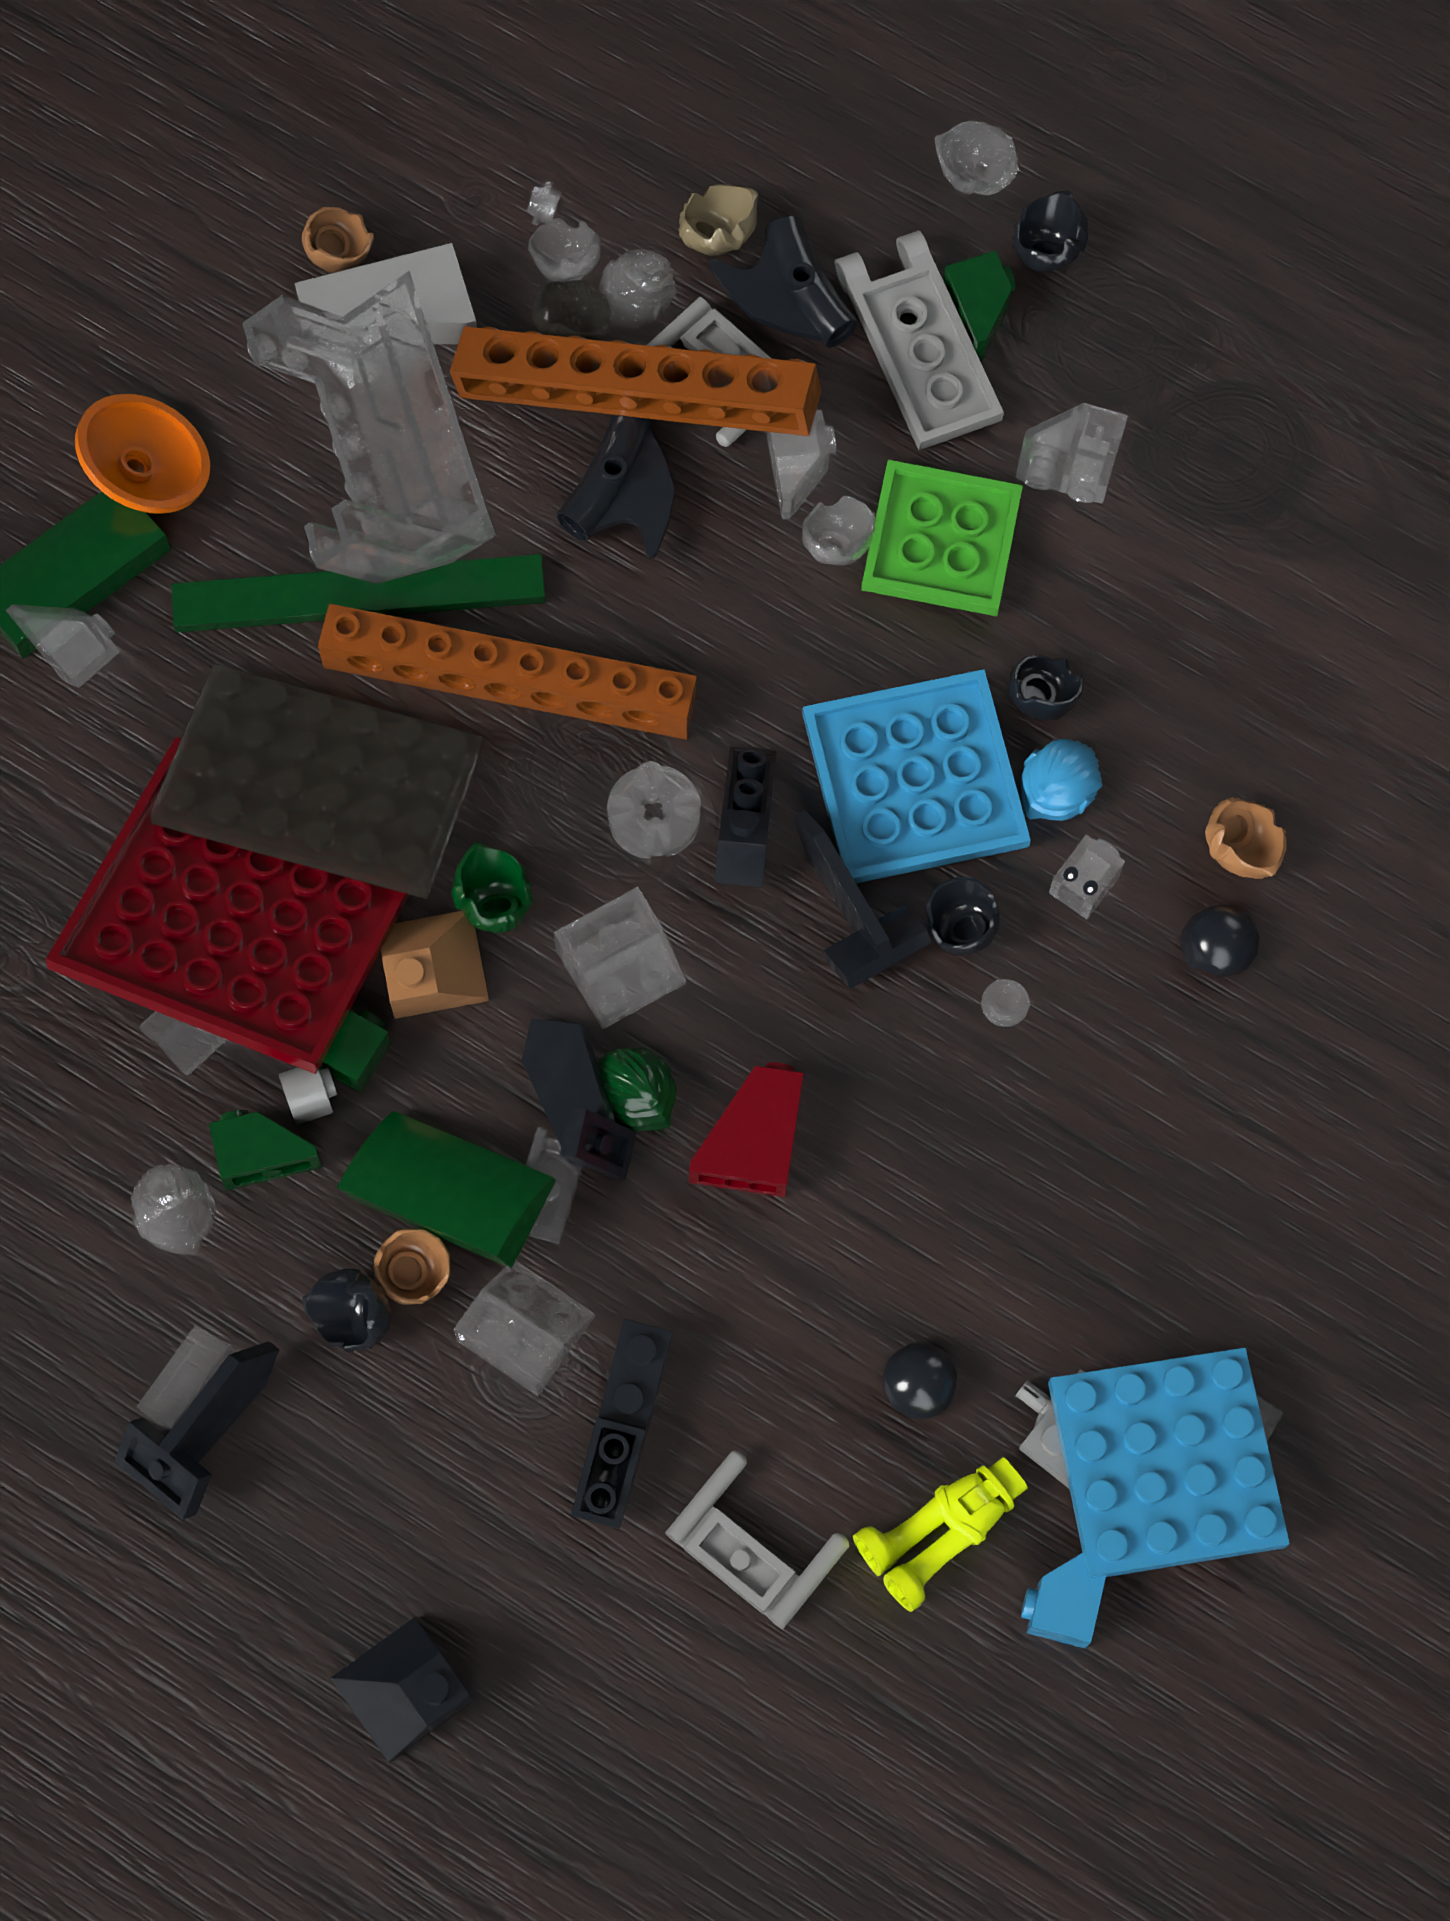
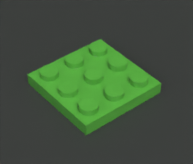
(942, 538)

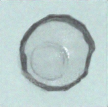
(564, 251)
(839, 531)

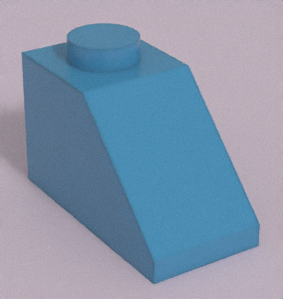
(1064, 1604)

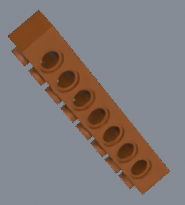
(637, 380)
(507, 671)

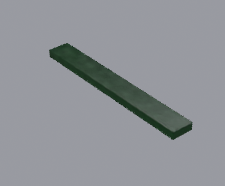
(308, 595)

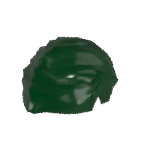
(491, 889)
(638, 1088)

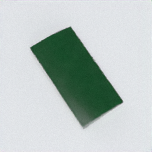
(78, 562)
(447, 1187)

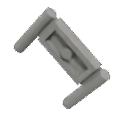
(708, 329)
(740, 1558)

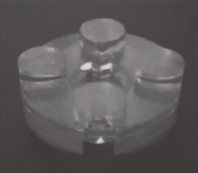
(650, 785)

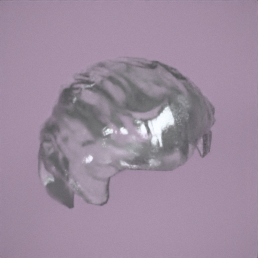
(977, 157)
(637, 287)
(173, 1208)

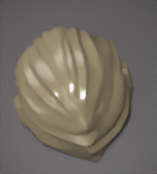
(719, 219)

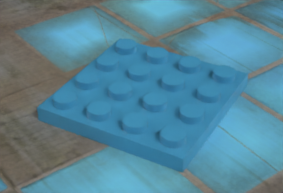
(916, 776)
(1167, 1463)

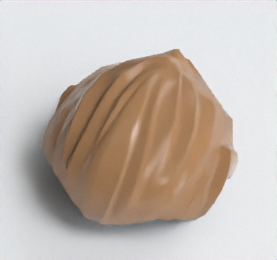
(1246, 838)

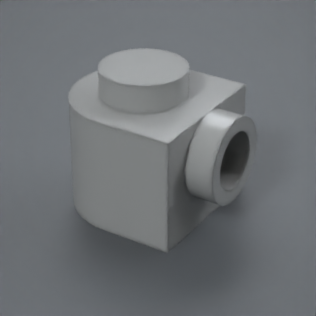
(308, 1093)

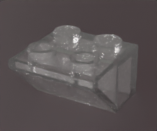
(1073, 452)
(619, 957)
(523, 1326)

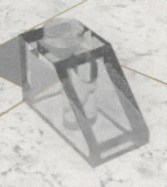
(800, 463)
(67, 639)

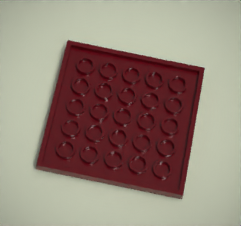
(226, 936)

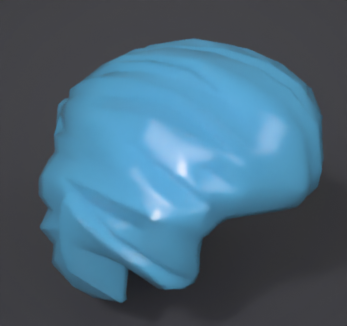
(1060, 780)

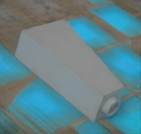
(434, 276)

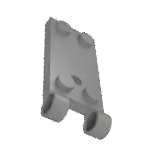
(927, 362)

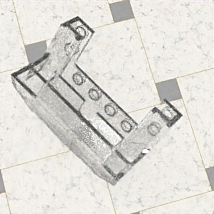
(389, 427)

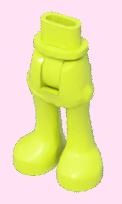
(966, 1507)

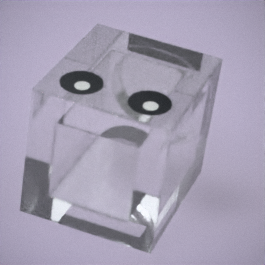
(1087, 875)

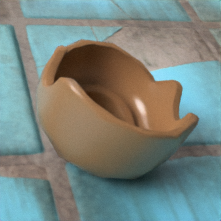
(336, 239)
(412, 1266)

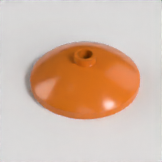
(142, 453)

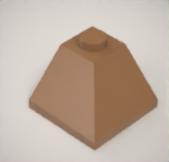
(433, 965)

